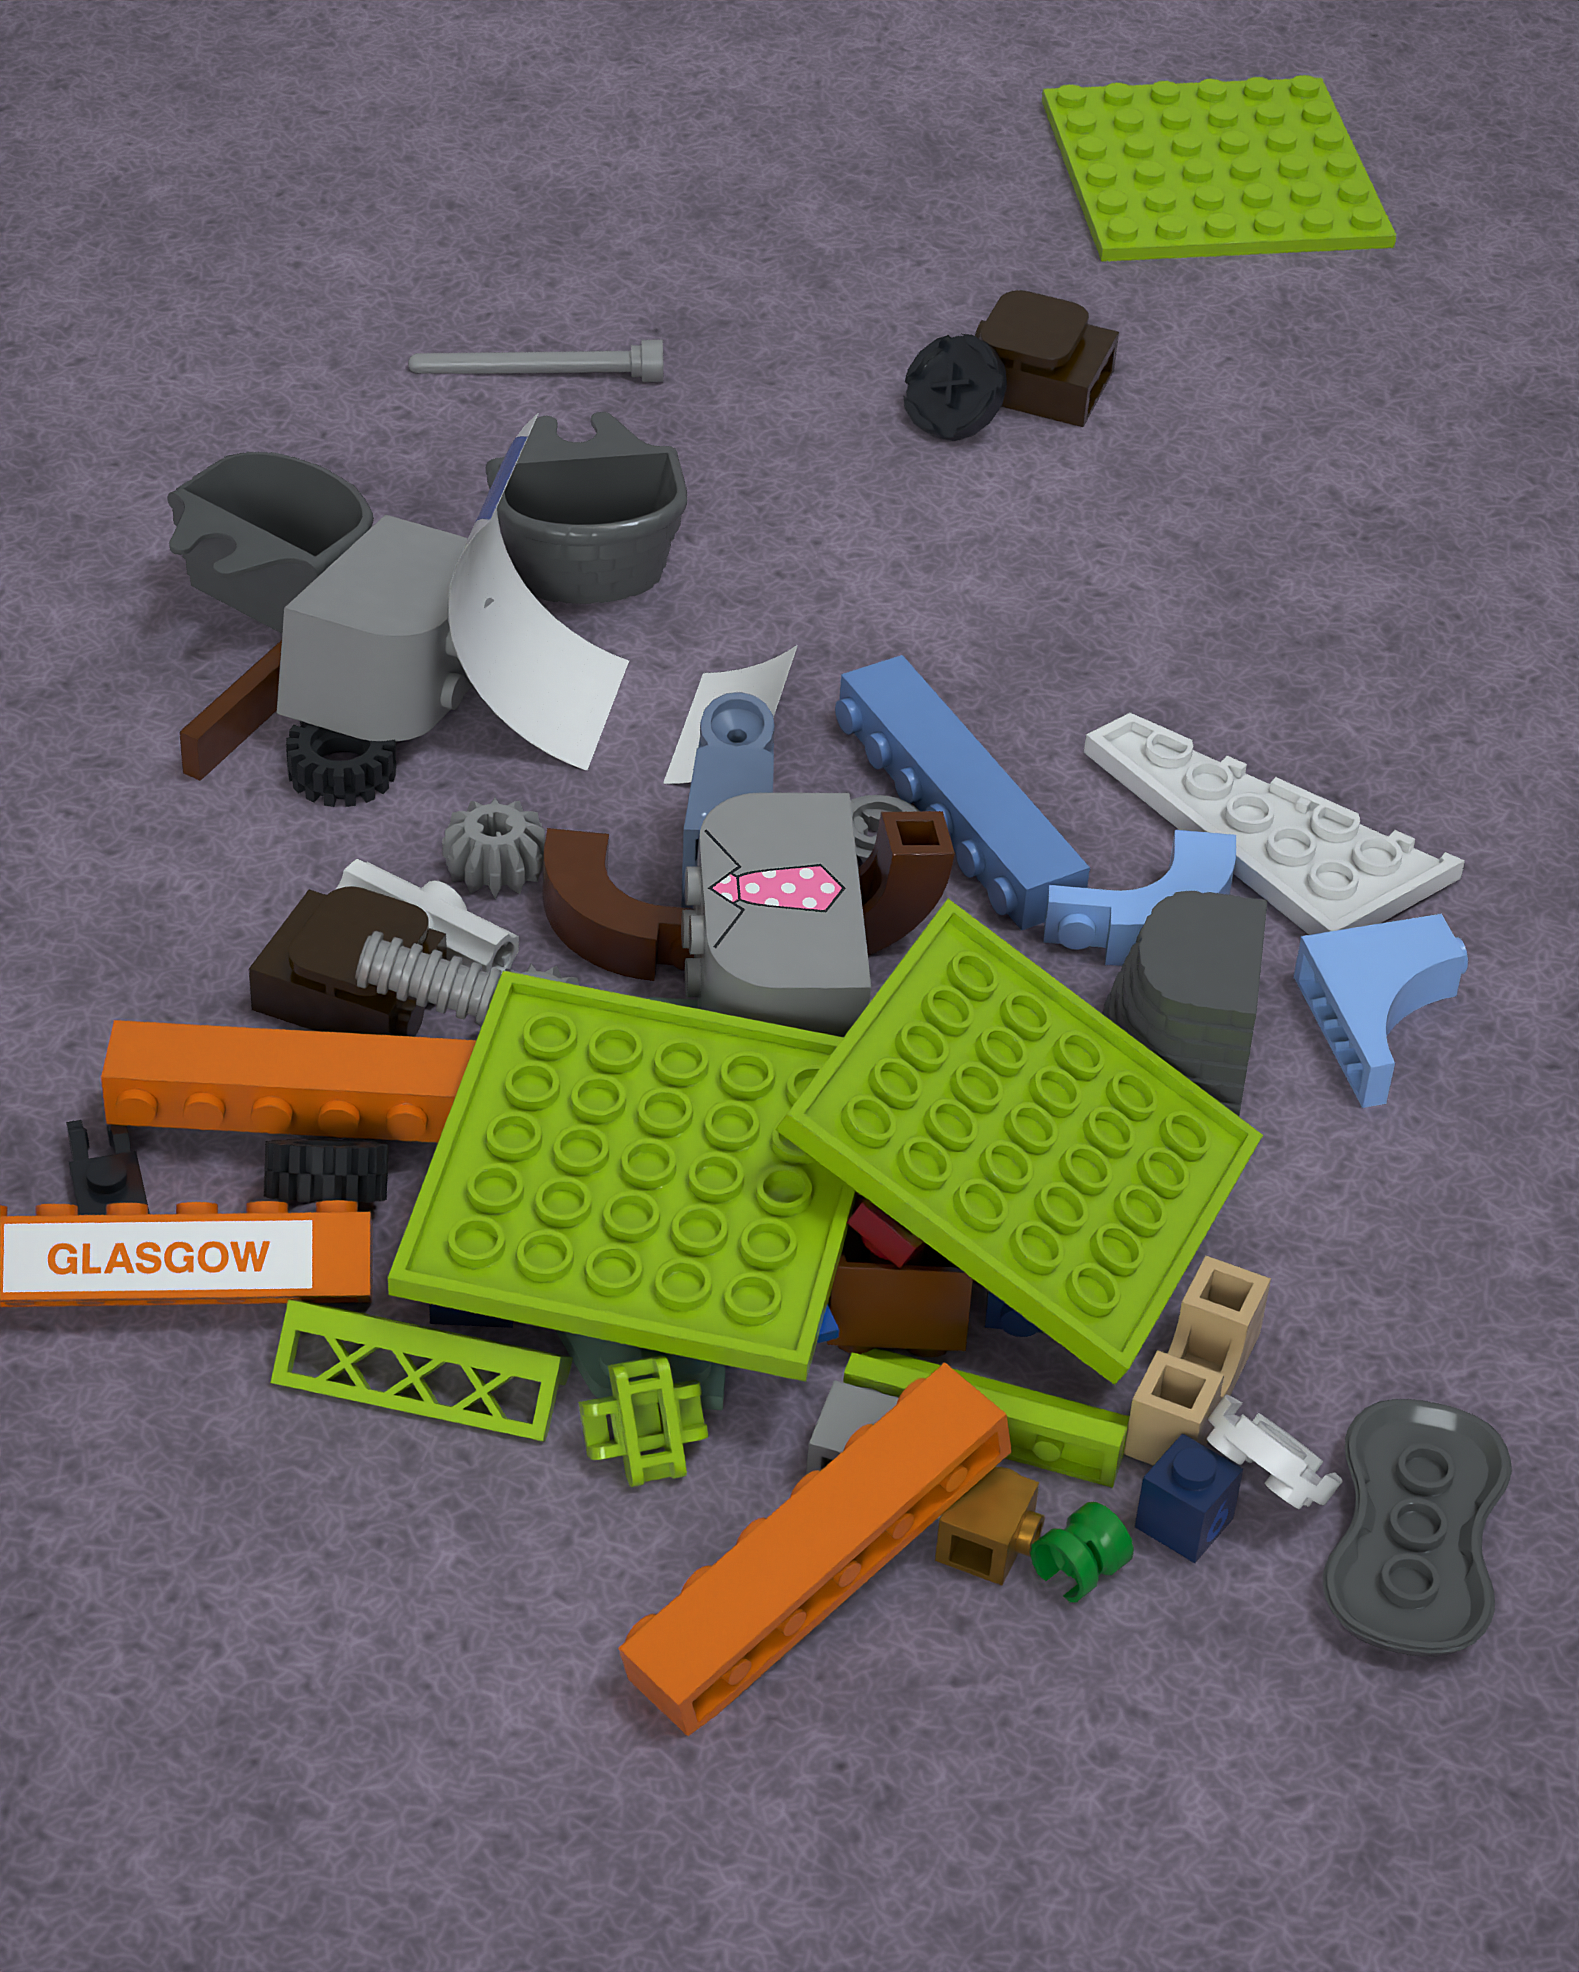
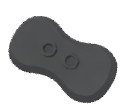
(1413, 1556)

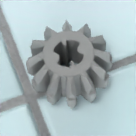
(494, 846)

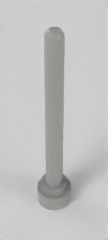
(641, 361)

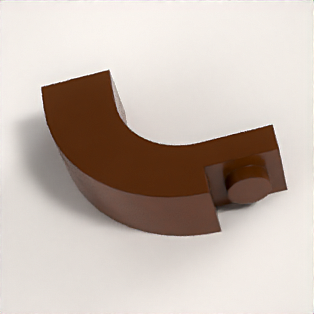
(904, 874)
(601, 919)

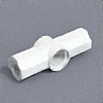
(466, 933)

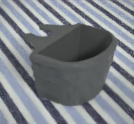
(590, 514)
(264, 529)
(1195, 988)

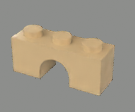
(1208, 1352)

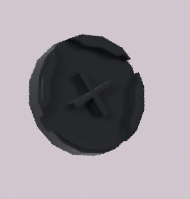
(955, 387)

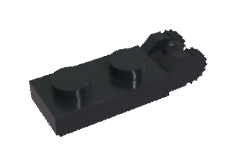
(104, 1178)

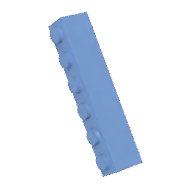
(946, 769)

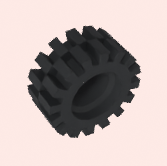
(338, 778)
(325, 1170)

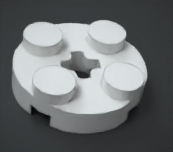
(1262, 1441)

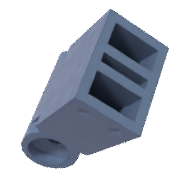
(730, 761)

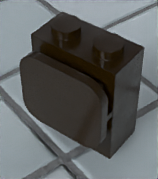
(1050, 355)
(313, 961)

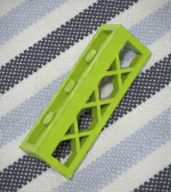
(425, 1342)
(1041, 1426)

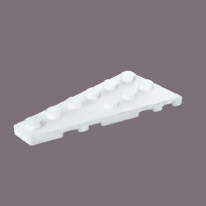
(1289, 843)

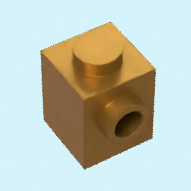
(991, 1525)

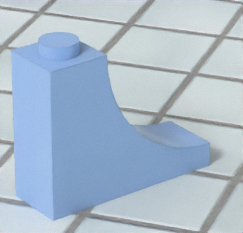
(1368, 982)

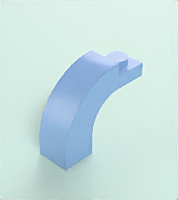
(1114, 917)

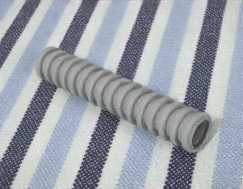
(426, 977)

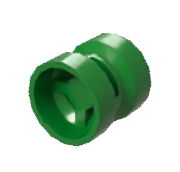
(1088, 1546)

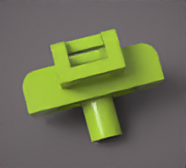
(638, 1421)

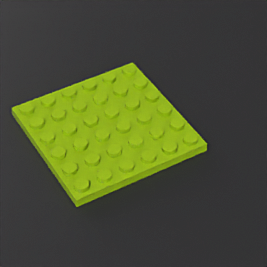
(1215, 169)
(1024, 1139)
(631, 1180)

